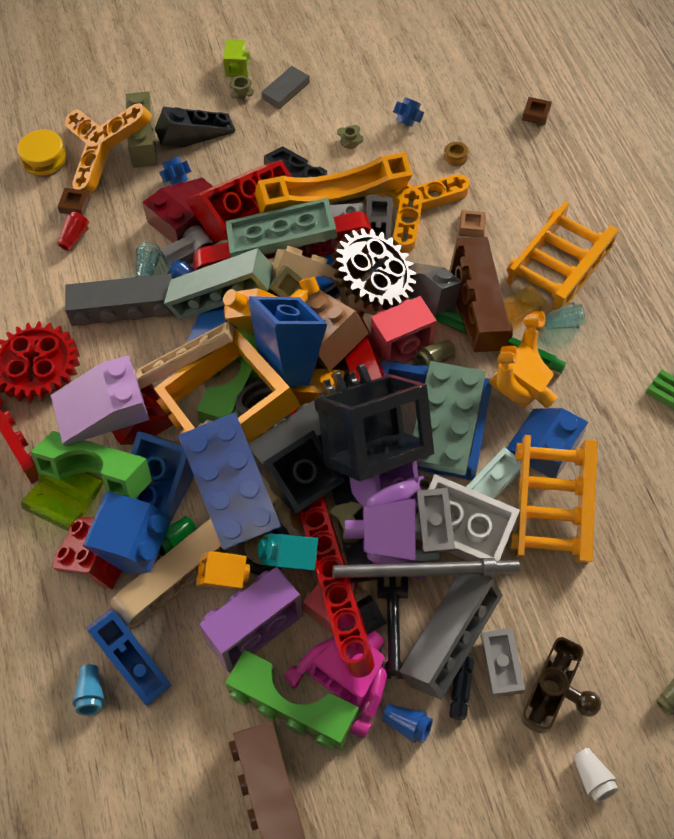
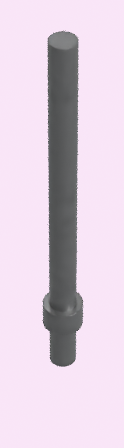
(485, 567)

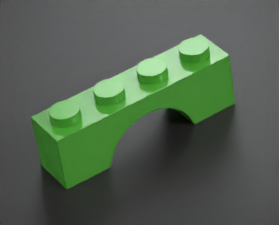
(221, 400)
(120, 470)
(326, 719)

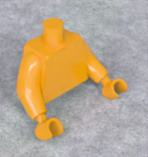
(237, 305)
(521, 371)

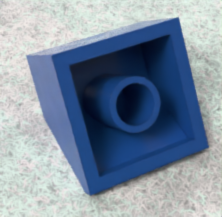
(550, 429)
(127, 533)

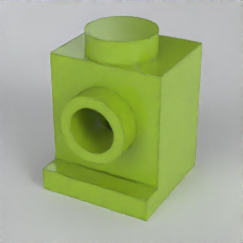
(236, 58)

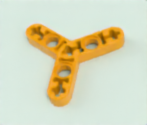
(101, 139)
(457, 189)

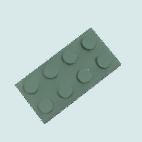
(282, 228)
(454, 408)

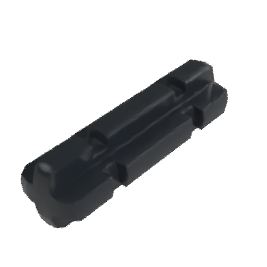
(461, 690)

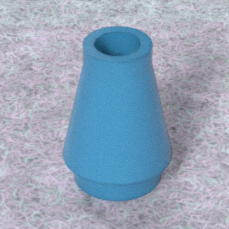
(88, 693)

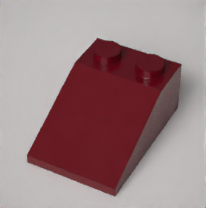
(169, 211)

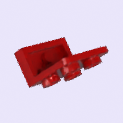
(77, 559)

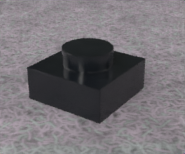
(370, 614)

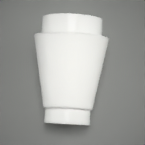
(596, 778)

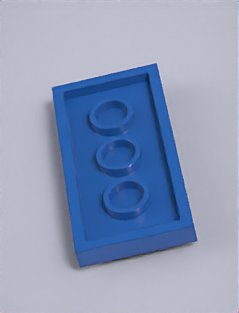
(229, 481)

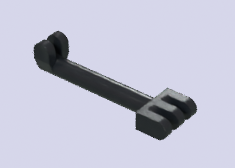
(393, 594)

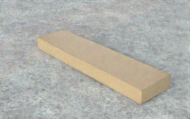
(185, 354)

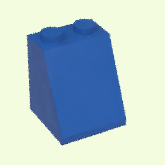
(287, 336)

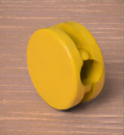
(42, 152)

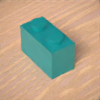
(288, 551)

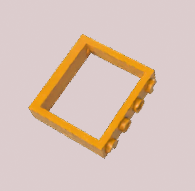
(255, 420)

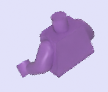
(389, 525)

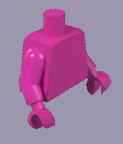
(329, 671)

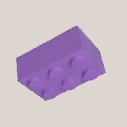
(252, 617)

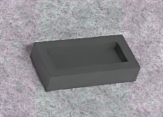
(285, 87)

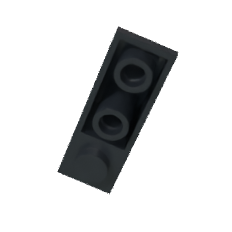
(187, 127)

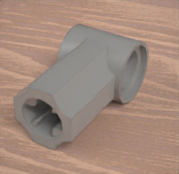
(184, 249)

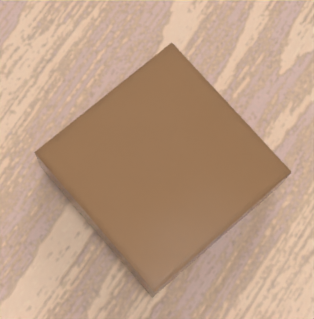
(472, 223)

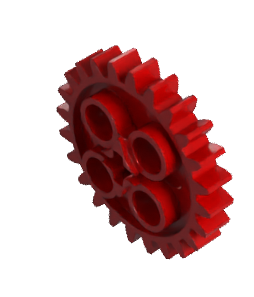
(21, 353)

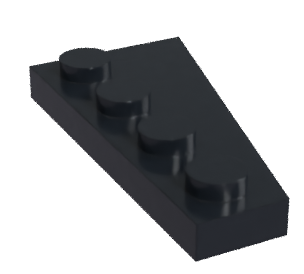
(299, 168)

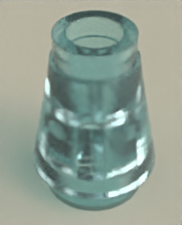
(146, 259)
(566, 317)

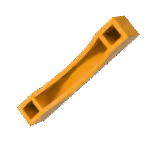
(374, 177)

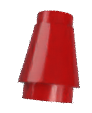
(72, 231)

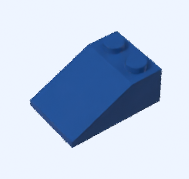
(168, 470)

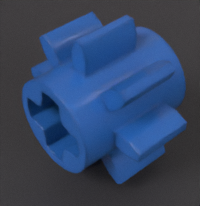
(408, 112)
(175, 171)

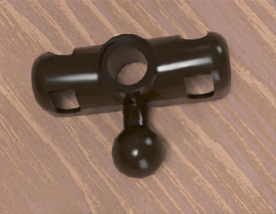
(548, 703)

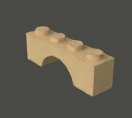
(316, 267)

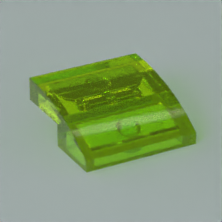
(62, 500)

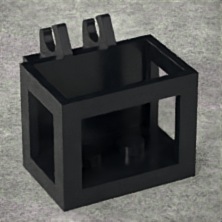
(365, 423)

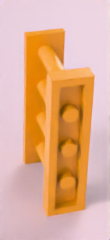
(575, 276)
(583, 486)

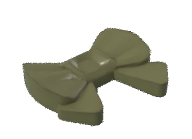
(346, 512)

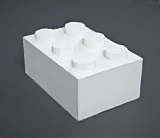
(478, 522)

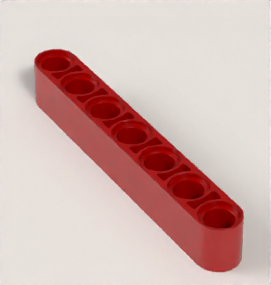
(344, 226)
(336, 589)

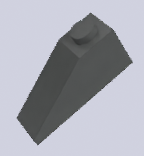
(379, 212)
(436, 287)

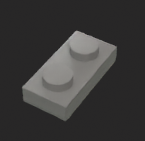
(435, 520)
(502, 662)

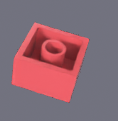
(403, 330)

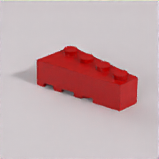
(232, 199)

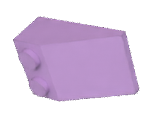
(99, 401)

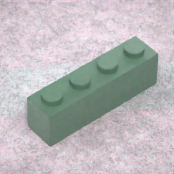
(206, 287)

